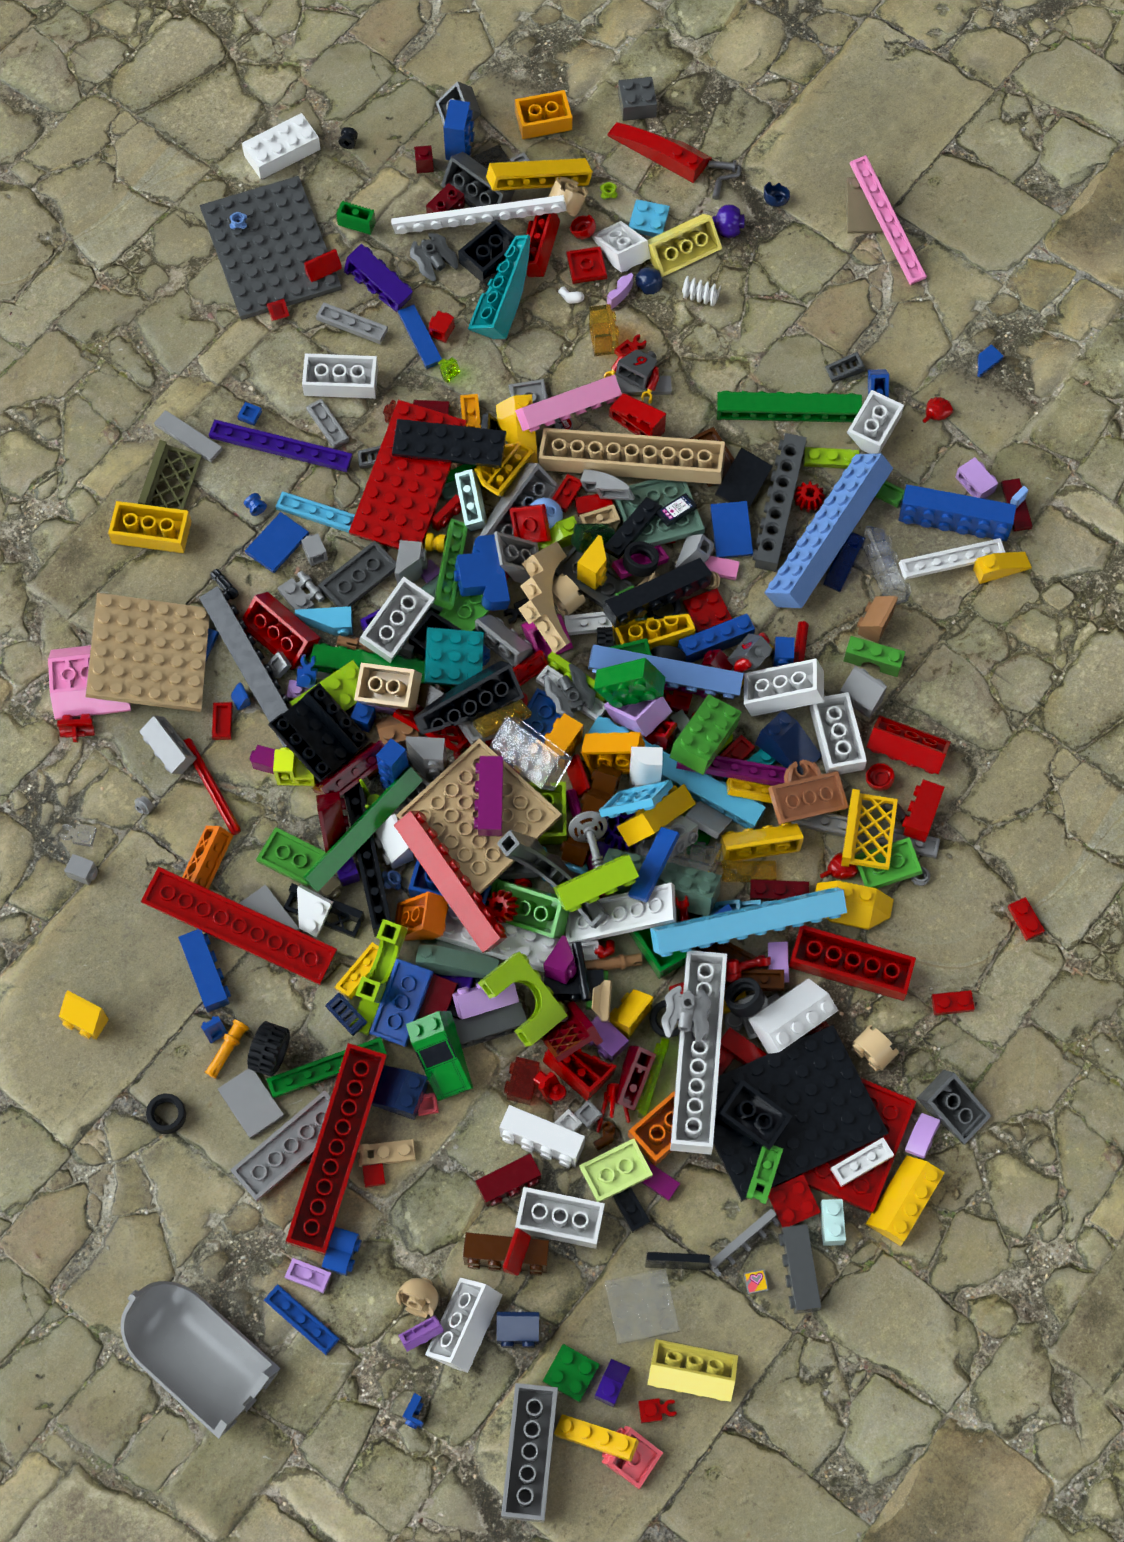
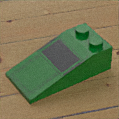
(440, 1053)

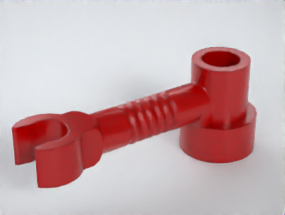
(682, 905)
(735, 968)

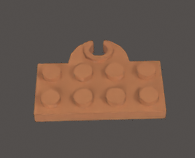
(807, 794)

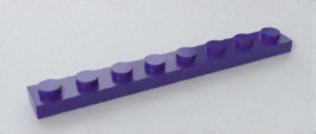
(281, 445)

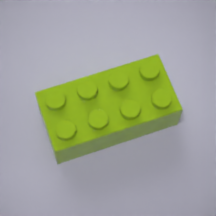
(596, 882)

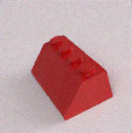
(279, 628)
(908, 745)

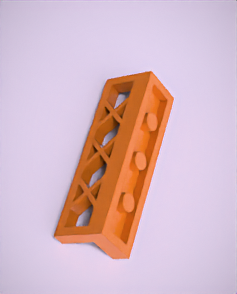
(210, 859)

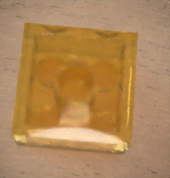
(603, 329)

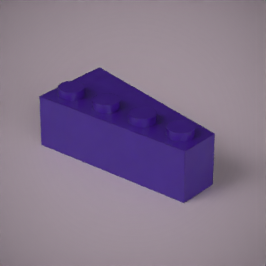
(377, 277)

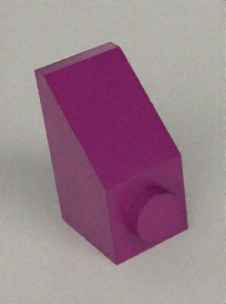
(560, 962)

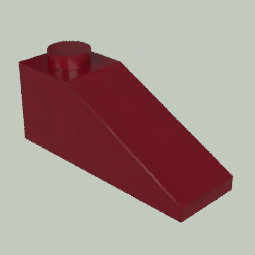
(634, 1076)

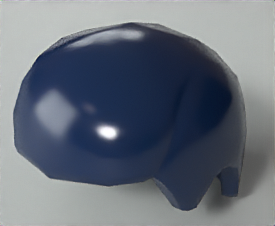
(776, 195)
(649, 280)

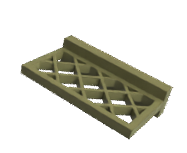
(155, 472)

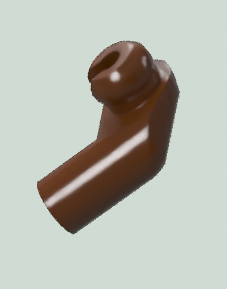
(607, 1136)

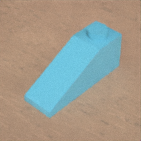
(330, 620)

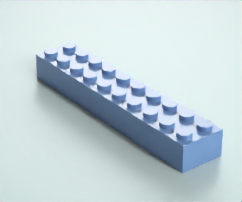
(828, 530)

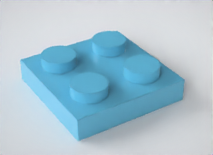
(649, 218)

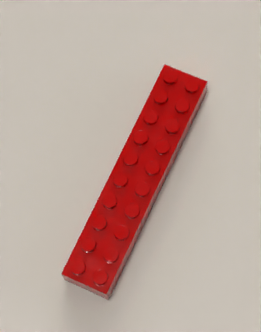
(335, 1149)

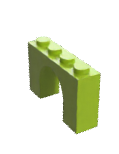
(391, 942)
(547, 1009)

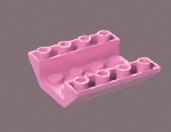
(68, 685)

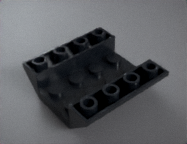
(319, 733)

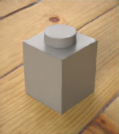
(314, 549)
(81, 869)

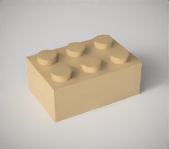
(388, 686)

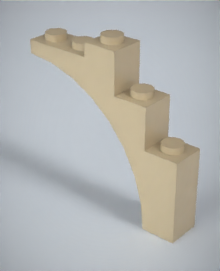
(538, 589)

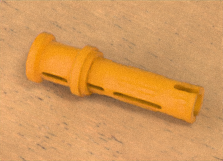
(231, 1040)

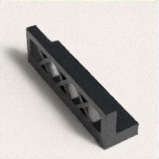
(338, 908)

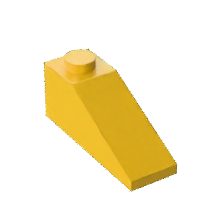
(1000, 565)

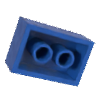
(458, 128)

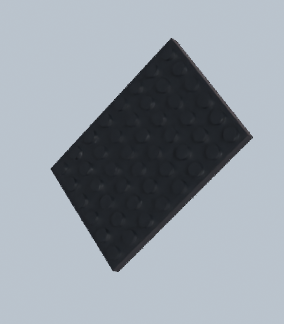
(820, 1092)

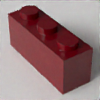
(508, 1180)

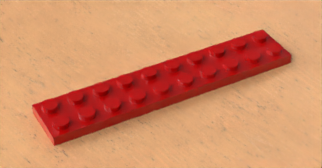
(239, 925)

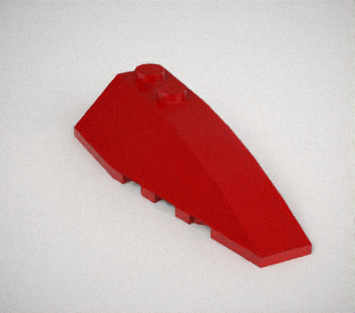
(665, 151)

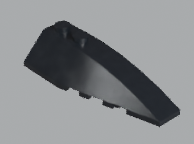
(471, 699)

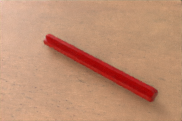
(213, 789)

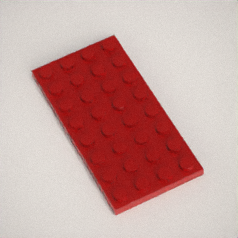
(401, 489)

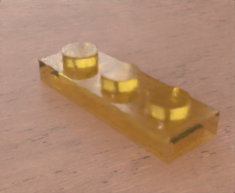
(491, 722)

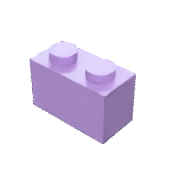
(976, 479)

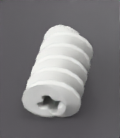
(700, 291)

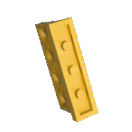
(854, 824)

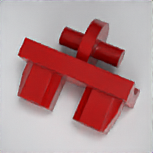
(76, 727)
(550, 1087)

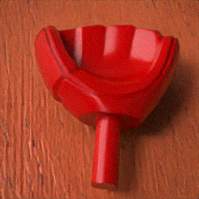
(937, 409)
(838, 871)

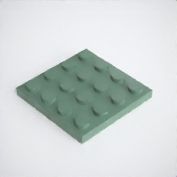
(663, 493)

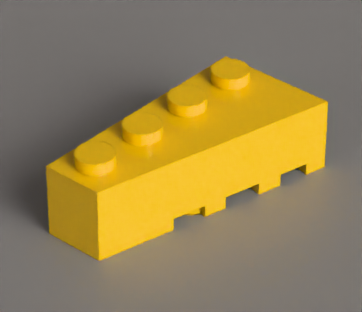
(649, 822)

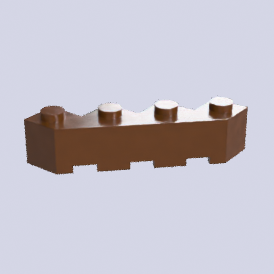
(604, 786)

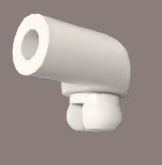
(571, 297)

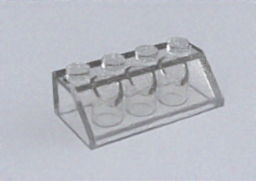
(885, 564)

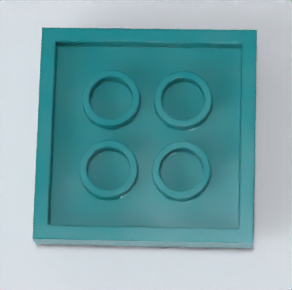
(452, 656)

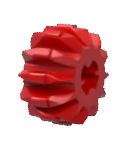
(809, 496)
(508, 906)

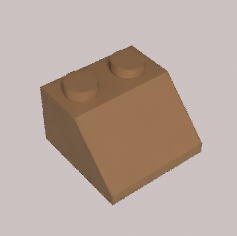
(877, 617)
(392, 728)

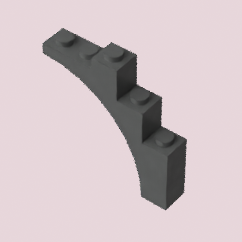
(550, 867)

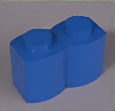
(341, 1251)

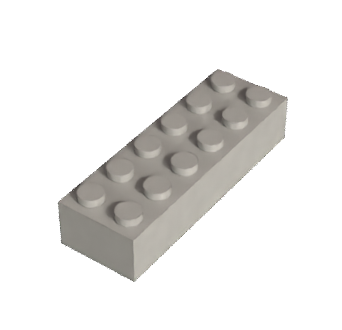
(529, 1453)

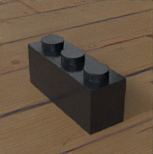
(571, 990)

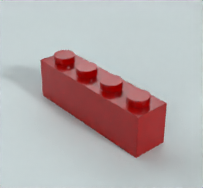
(541, 243)

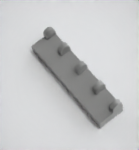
(741, 1240)

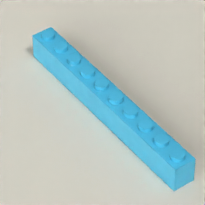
(701, 787)
(747, 921)

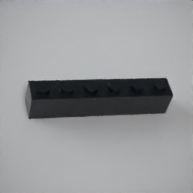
(657, 592)

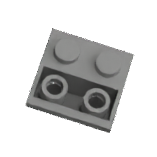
(864, 691)

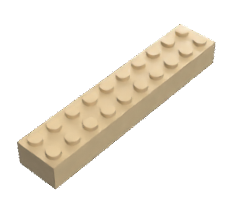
(632, 455)

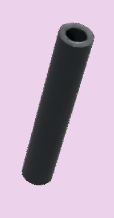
(581, 971)

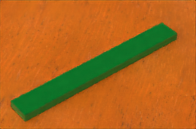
(363, 829)

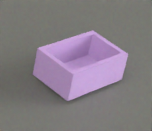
(641, 716)

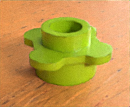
(608, 186)

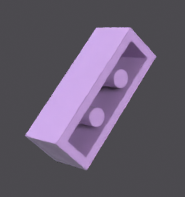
(475, 1001)

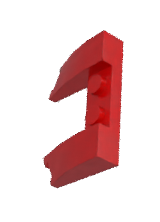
(736, 1047)

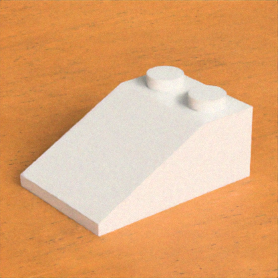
(622, 246)

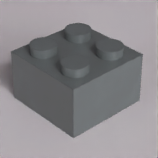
(637, 98)

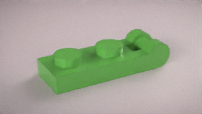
(764, 1173)

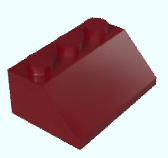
(331, 818)

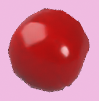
(583, 227)
(880, 777)

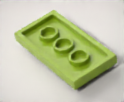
(340, 686)

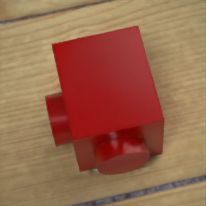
(441, 326)

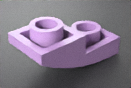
(617, 295)
(779, 957)
(922, 1135)

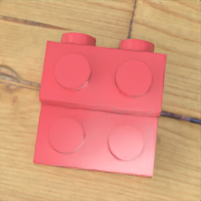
(642, 1463)

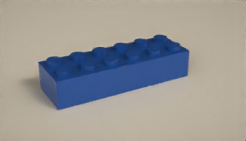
(956, 513)

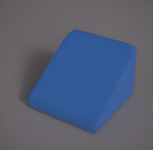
(240, 697)

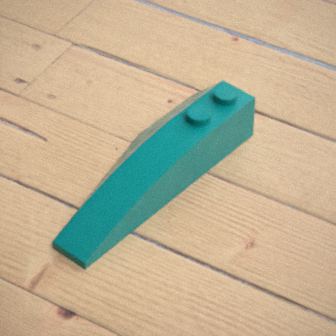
(500, 302)

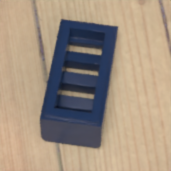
(337, 1005)

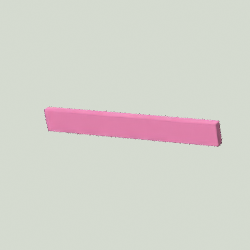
(888, 220)

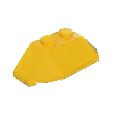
(499, 479)
(864, 905)

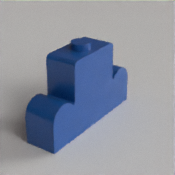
(482, 574)

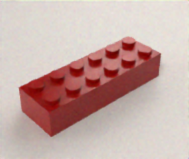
(852, 962)

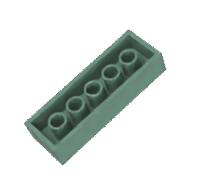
(698, 885)

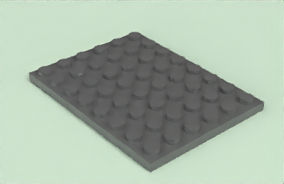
(270, 253)

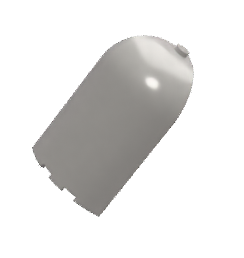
(195, 1353)

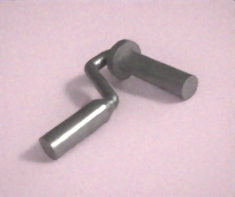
(723, 165)

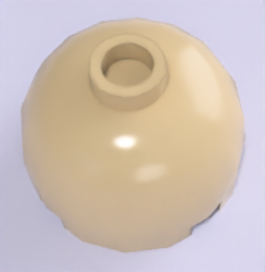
(418, 1296)

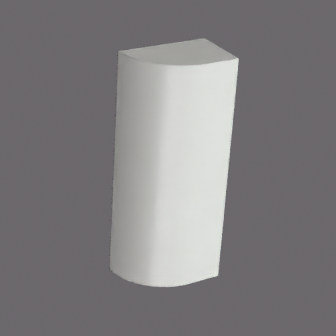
(645, 765)

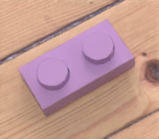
(308, 1275)

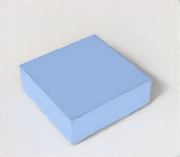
(1019, 497)

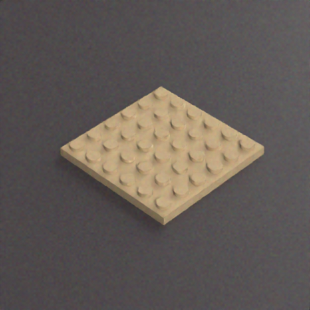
(148, 652)
(451, 812)

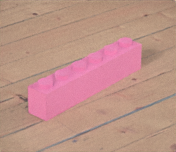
(568, 402)

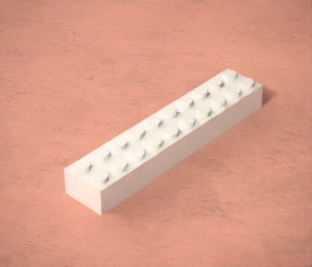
(699, 1061)

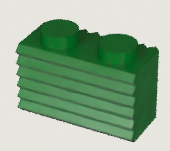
(356, 217)

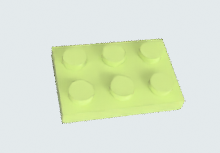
(615, 1170)

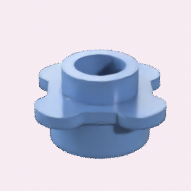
(238, 216)
(391, 879)

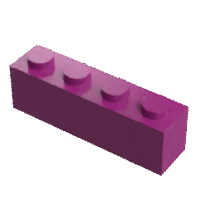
(490, 796)

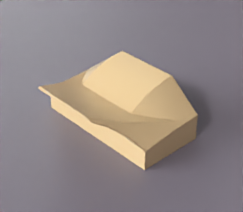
(604, 515)
(602, 1000)

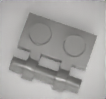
(296, 597)

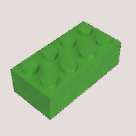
(705, 734)

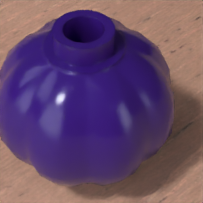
(728, 221)

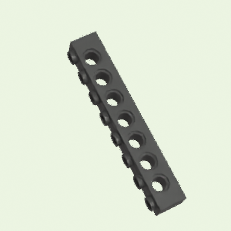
(792, 445)

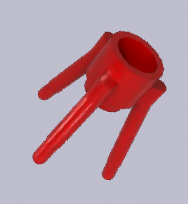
(611, 1096)

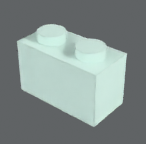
(832, 1222)

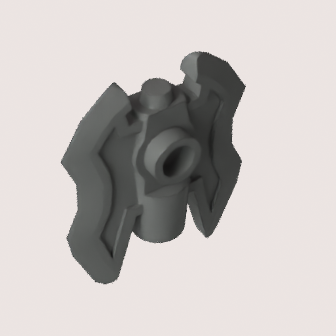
(433, 253)
(570, 694)

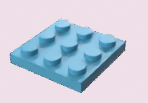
(636, 798)

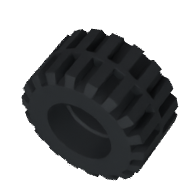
(268, 1048)

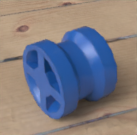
(255, 504)

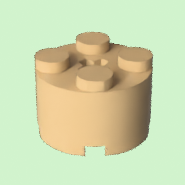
(573, 195)
(566, 595)
(875, 1048)

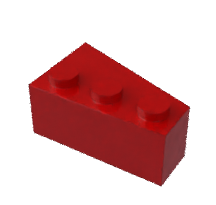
(638, 416)
(581, 1071)

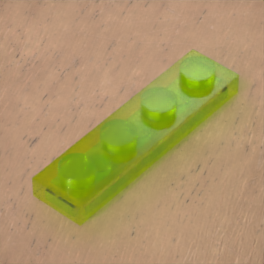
(650, 1085)

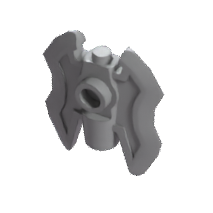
(686, 1009)

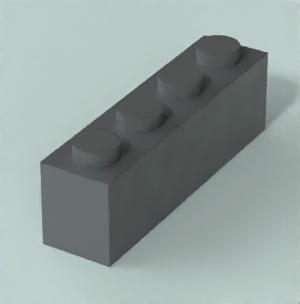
(490, 1025)
(800, 1269)

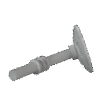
(589, 832)

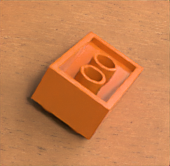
(423, 916)

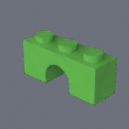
(885, 657)

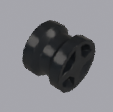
(348, 138)

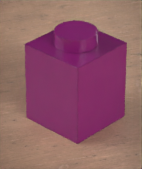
(263, 759)

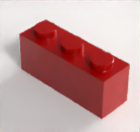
(922, 810)

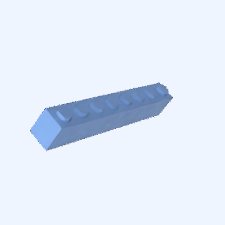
(677, 673)

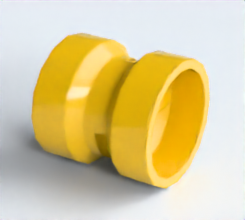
(435, 542)

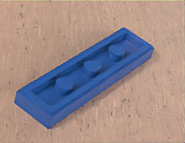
(420, 336)
(654, 864)
(301, 1319)

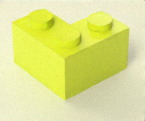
(290, 770)

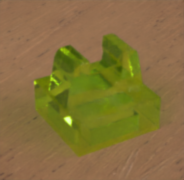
(449, 369)

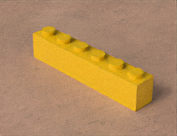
(537, 173)

